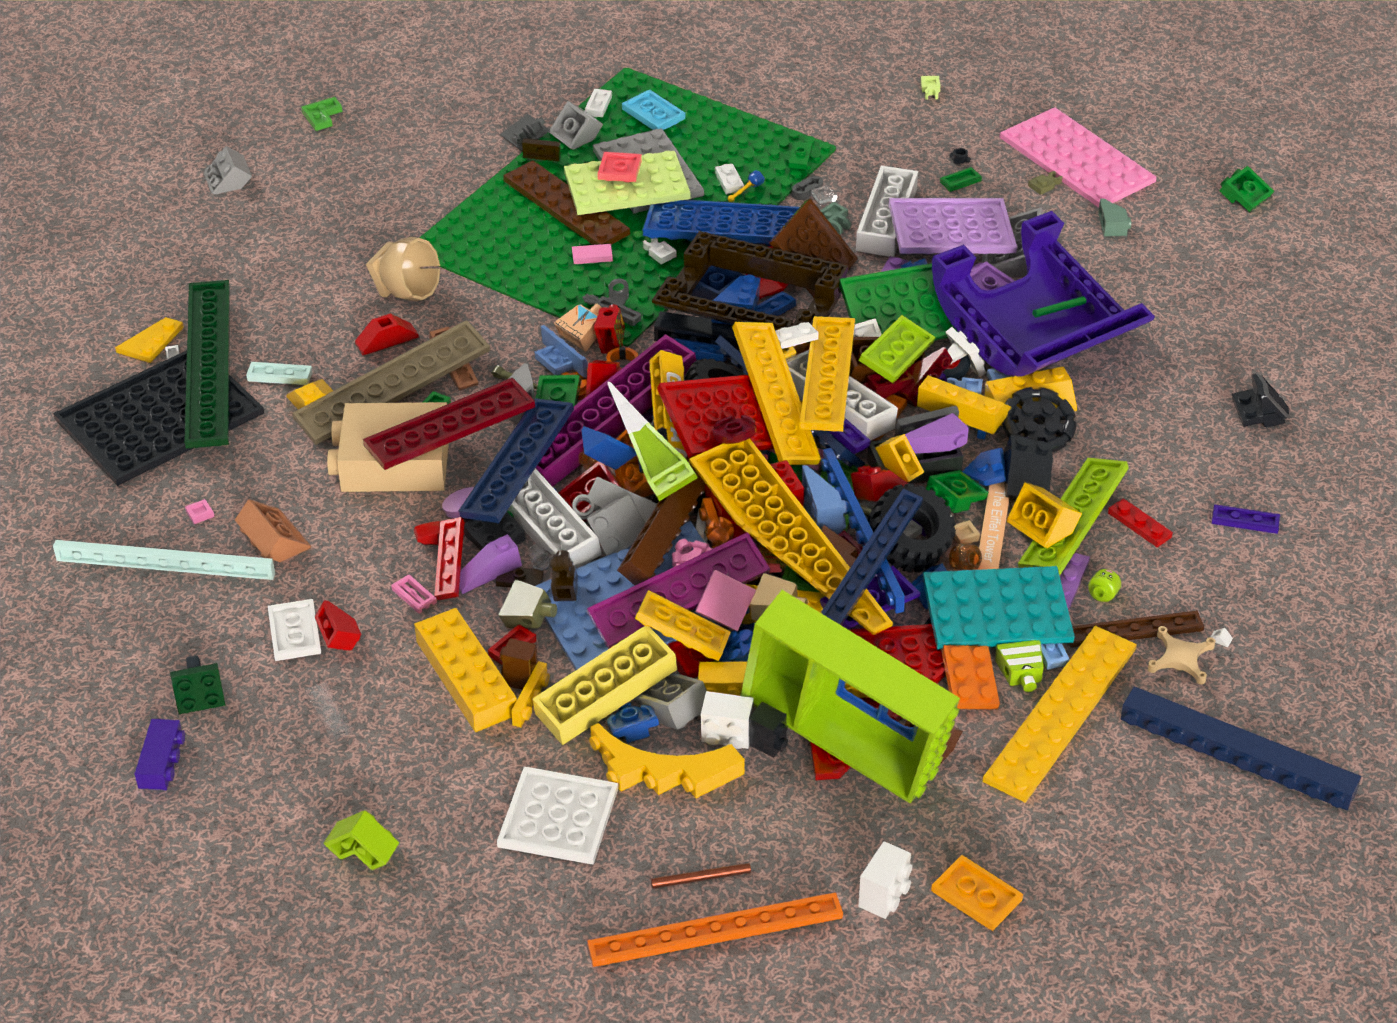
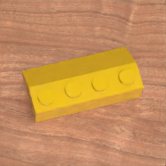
(1053, 379)
(973, 408)

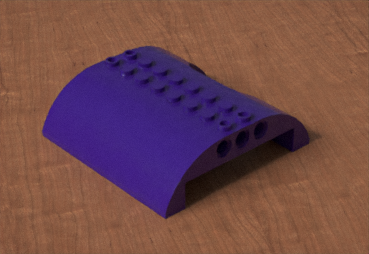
(1003, 318)

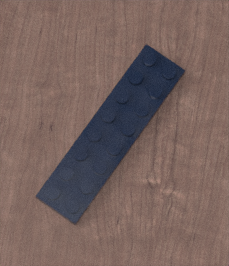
(516, 461)

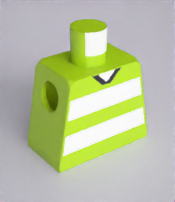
(1021, 663)

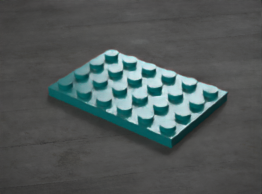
(997, 606)

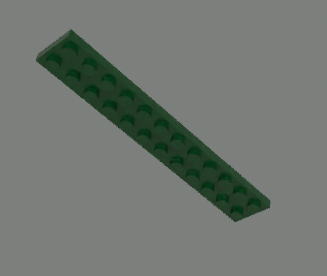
(208, 365)

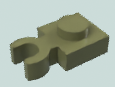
(1043, 183)

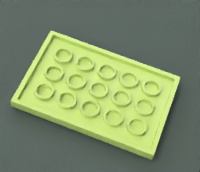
(657, 182)

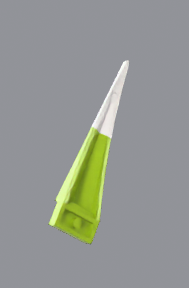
(661, 463)

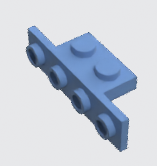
(559, 356)

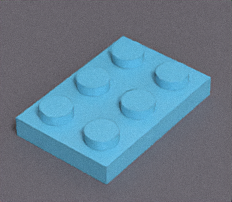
(653, 110)

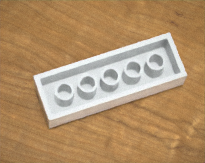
(876, 228)
(863, 406)
(553, 522)

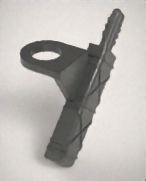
(616, 297)

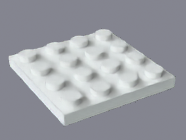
(558, 815)

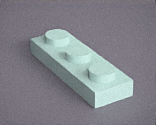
(279, 373)

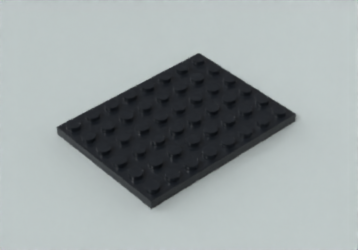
(143, 419)

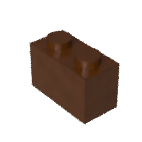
(518, 662)

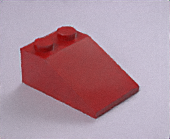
(584, 483)

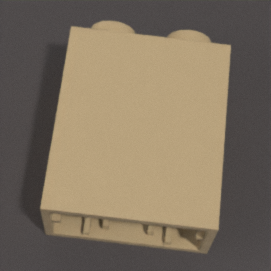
(359, 469)

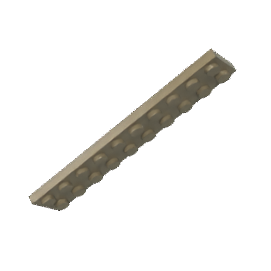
(395, 378)

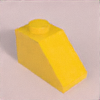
(900, 458)

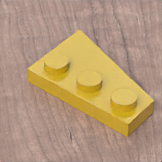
(151, 341)

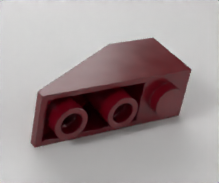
(932, 365)

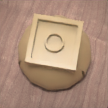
(398, 269)

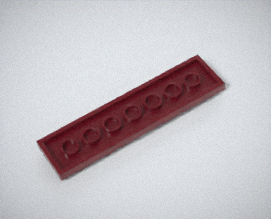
(448, 423)

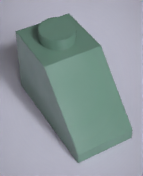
(1113, 219)

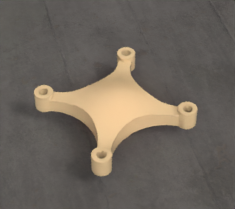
(1181, 655)

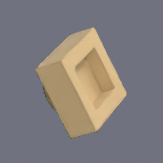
(966, 533)

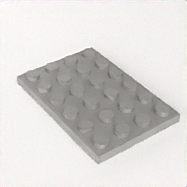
(649, 142)

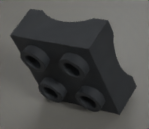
(485, 532)

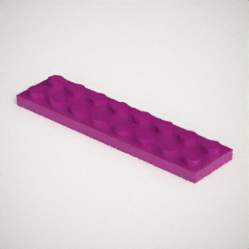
(681, 585)

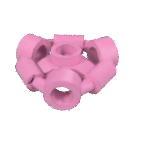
(684, 553)

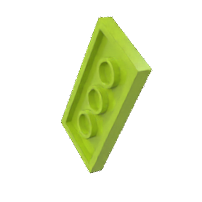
(897, 349)

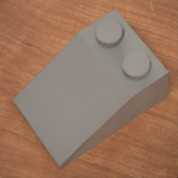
(675, 700)

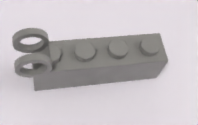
(604, 493)

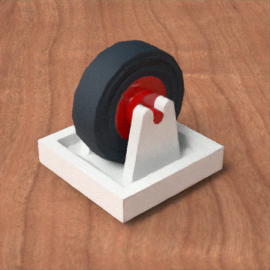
(964, 356)

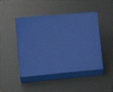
(606, 448)

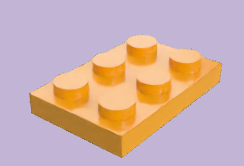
(977, 892)

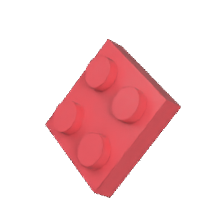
(619, 167)

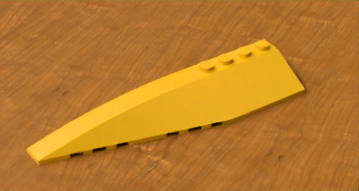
(777, 520)

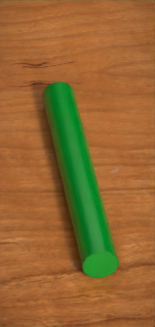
(1059, 307)

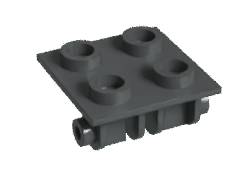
(526, 127)

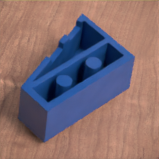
(741, 293)

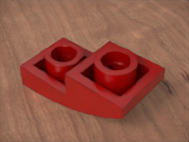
(428, 533)

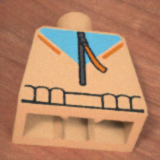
(578, 326)

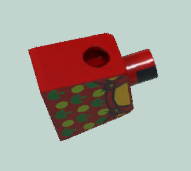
(607, 321)

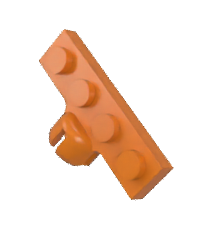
(717, 530)

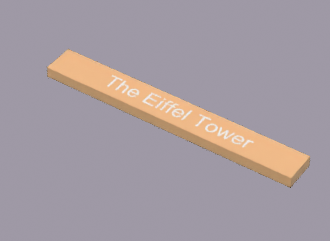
(993, 526)

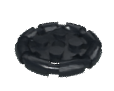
(1043, 410)

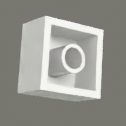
(726, 719)
(885, 880)

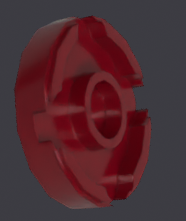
(734, 430)

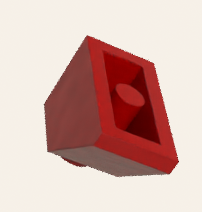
(337, 627)

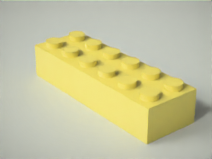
(604, 684)

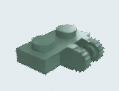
(837, 213)

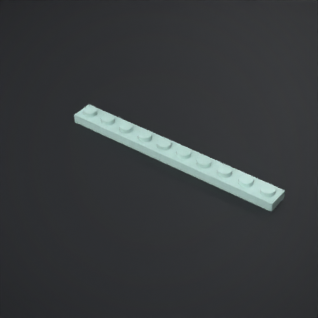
(164, 559)

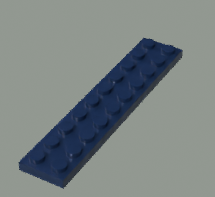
(824, 437)

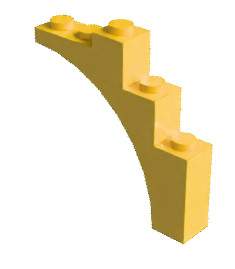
(663, 772)

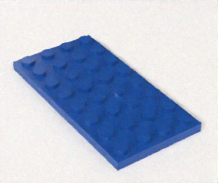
(733, 220)

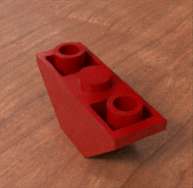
(385, 333)

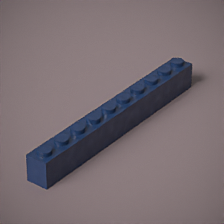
(1241, 748)

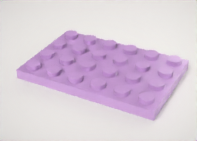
(946, 223)

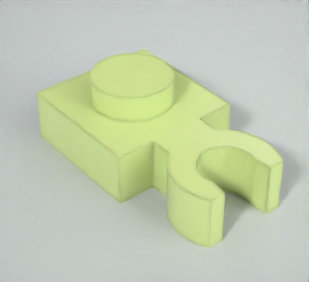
(930, 86)

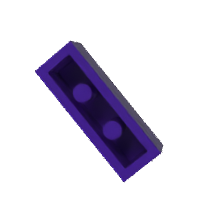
(159, 754)

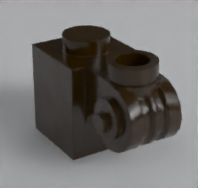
(564, 577)

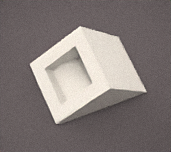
(172, 351)
(1222, 637)

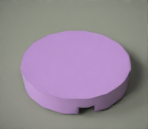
(455, 501)

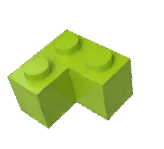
(364, 838)

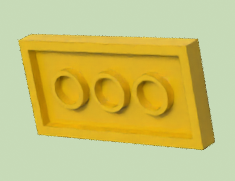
(682, 625)

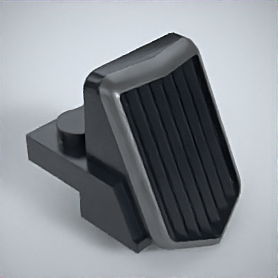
(1260, 404)

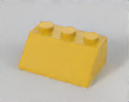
(1043, 515)

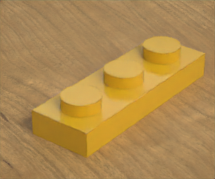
(523, 707)

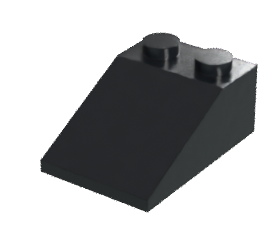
(1027, 462)

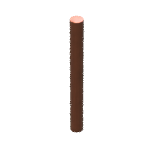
(700, 875)

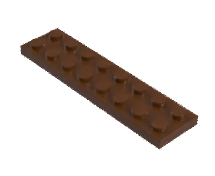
(556, 199)

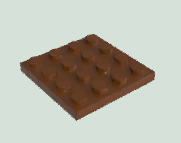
(813, 236)

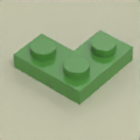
(319, 112)

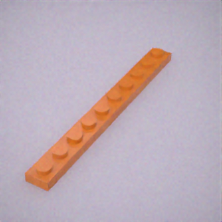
(714, 929)

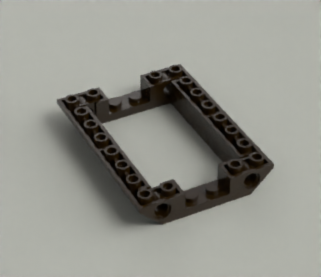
(753, 260)

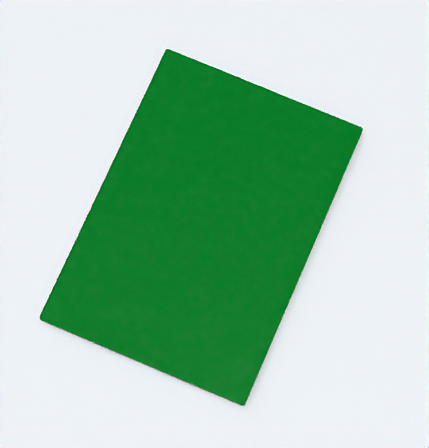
(527, 253)

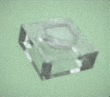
(824, 195)

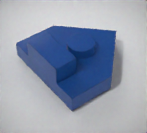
(988, 467)
(632, 722)

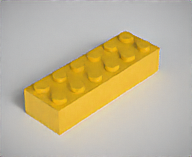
(465, 669)

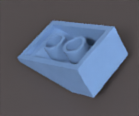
(823, 501)

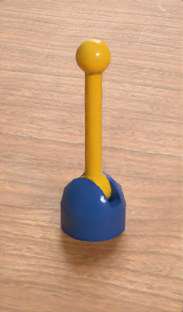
(755, 179)

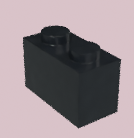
(768, 730)

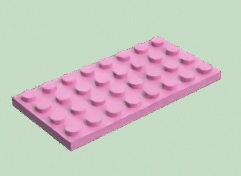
(1078, 156)

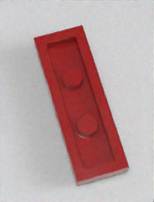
(1140, 522)

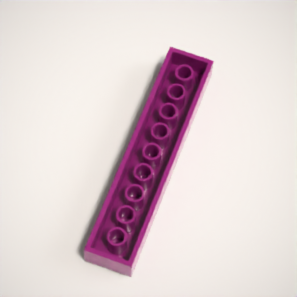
(601, 413)

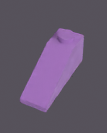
(939, 435)
(493, 560)

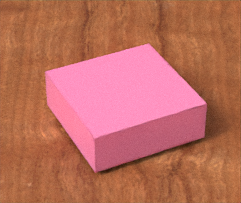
(199, 511)

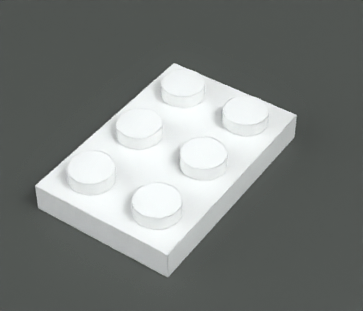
(294, 629)

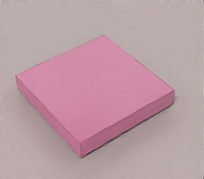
(725, 600)

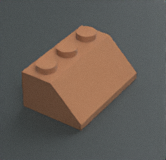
(270, 531)

